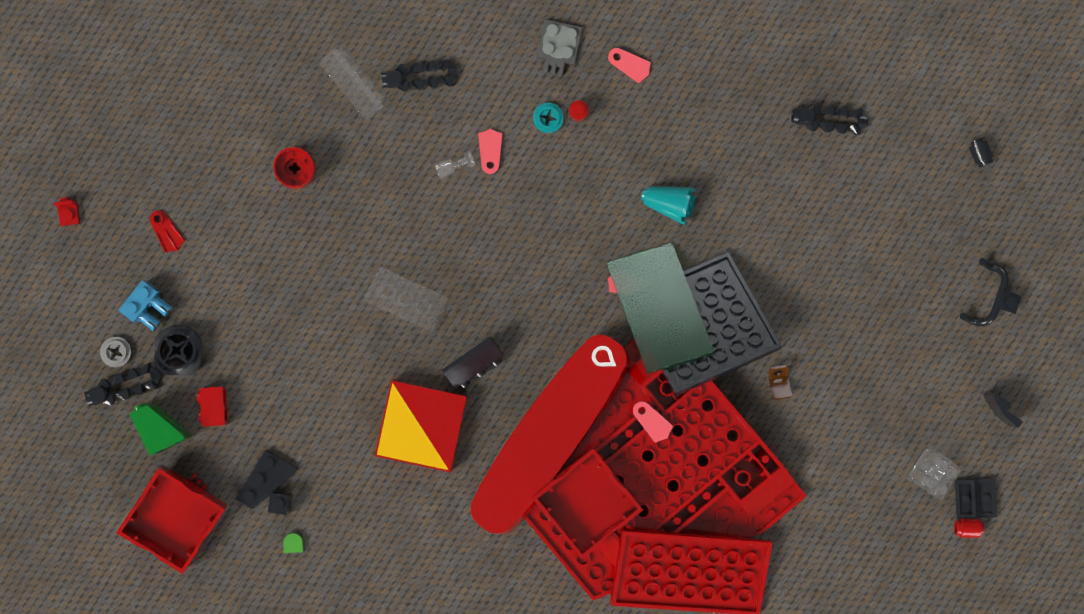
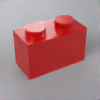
(213, 406)

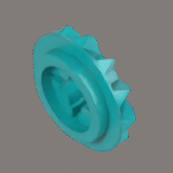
(543, 110)

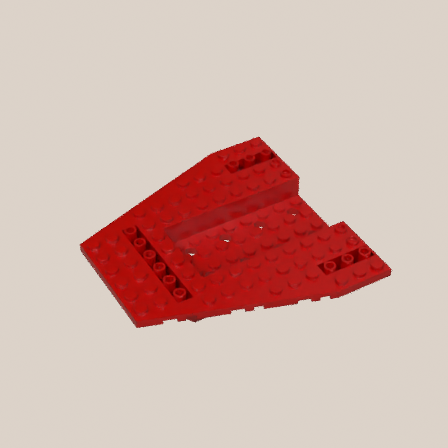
(731, 496)

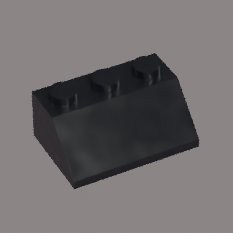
(473, 363)

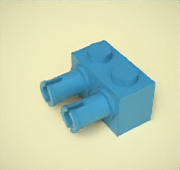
(139, 303)

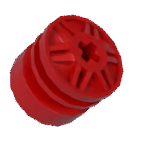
(286, 160)

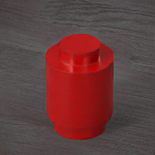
(578, 111)
(968, 528)

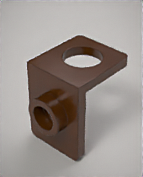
(779, 382)

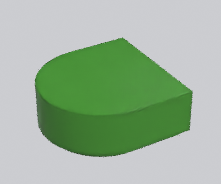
(293, 543)

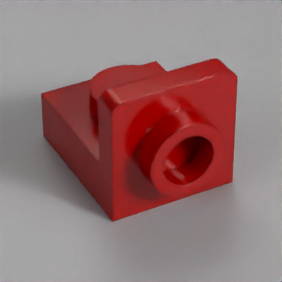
(68, 211)

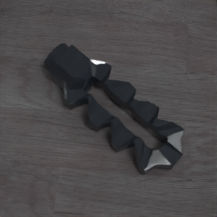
(395, 77)
(807, 117)
(101, 394)

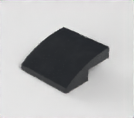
(999, 407)
(975, 498)

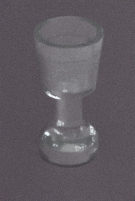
(447, 167)

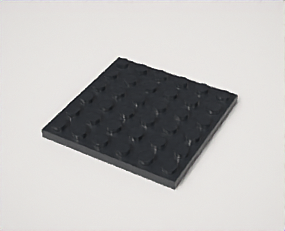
(732, 323)

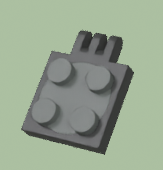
(558, 45)

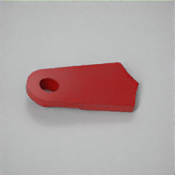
(166, 232)

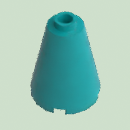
(670, 201)

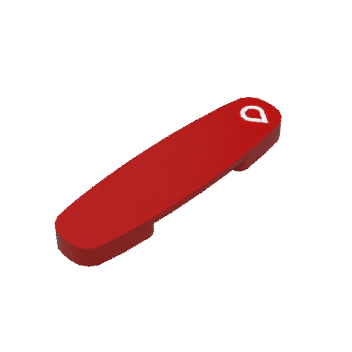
(549, 433)

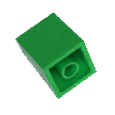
(157, 428)

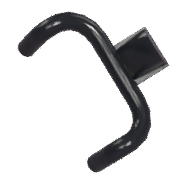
(1004, 299)

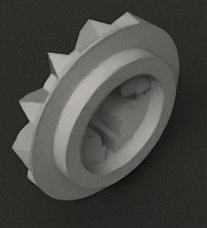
(107, 354)

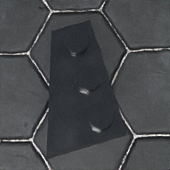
(265, 478)

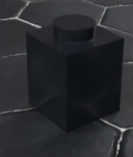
(280, 503)

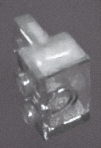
(934, 473)

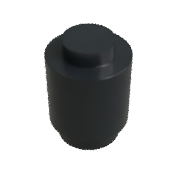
(981, 152)

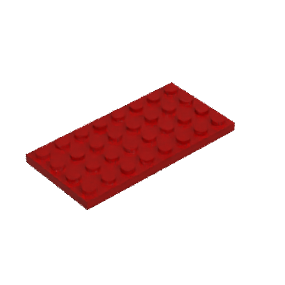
(690, 572)

